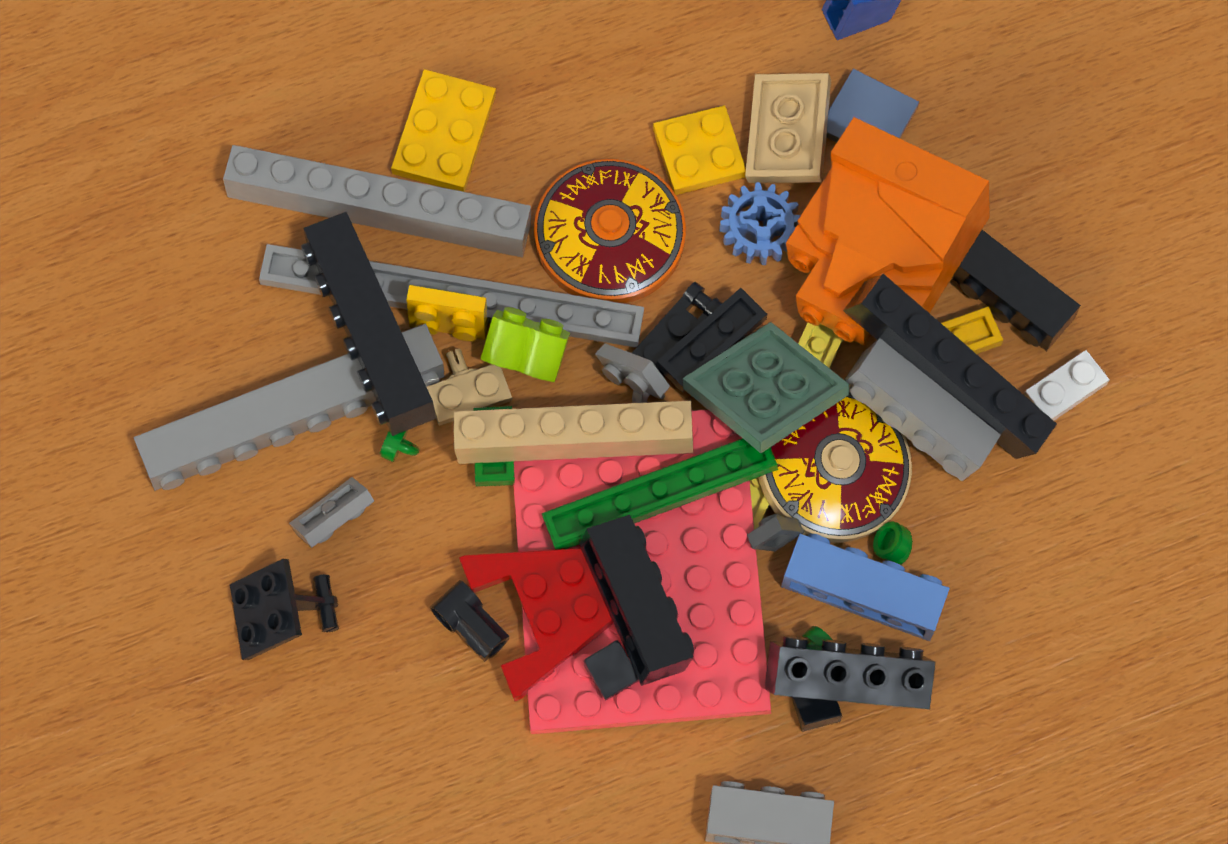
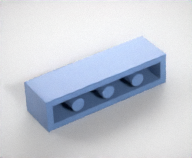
(865, 586)

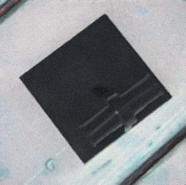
(269, 608)

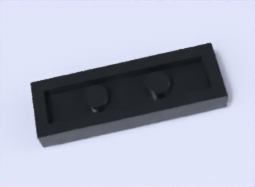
(713, 336)

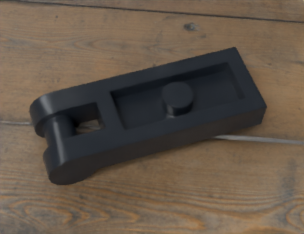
(676, 323)

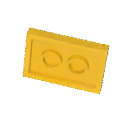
(443, 131)

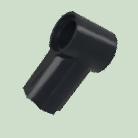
(463, 612)

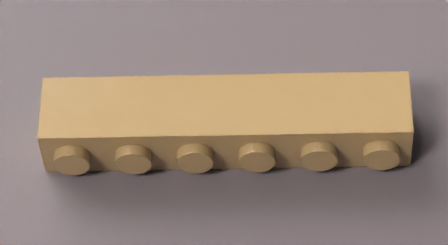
(573, 432)

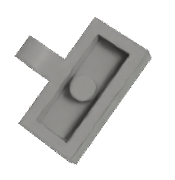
(633, 371)

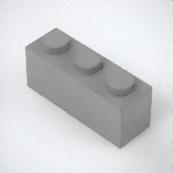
(767, 816)

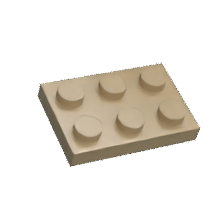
(788, 128)

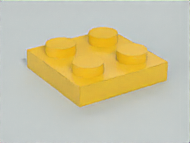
(699, 150)
(448, 312)

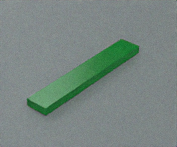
(660, 490)

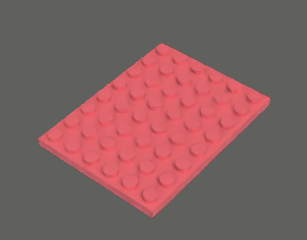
(703, 568)

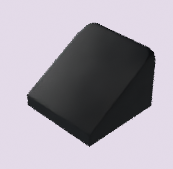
(611, 670)
(816, 712)

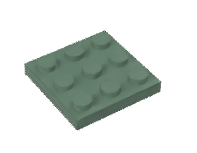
(765, 387)

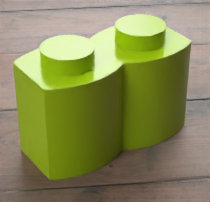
(525, 344)

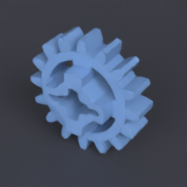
(747, 226)

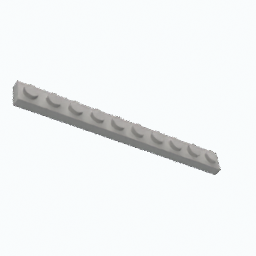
(580, 315)

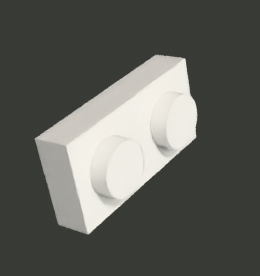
(1068, 386)

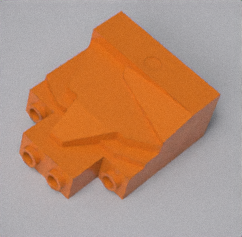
(887, 214)

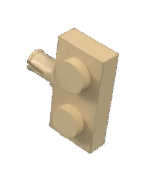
(468, 389)

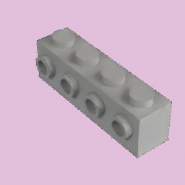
(921, 410)

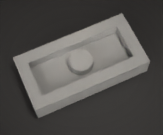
(331, 512)

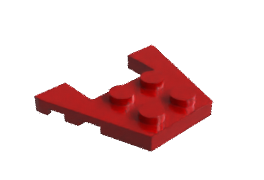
(558, 602)

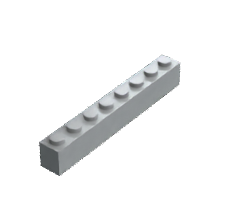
(377, 201)
(269, 416)

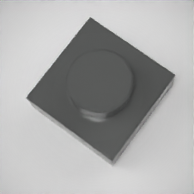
(774, 532)

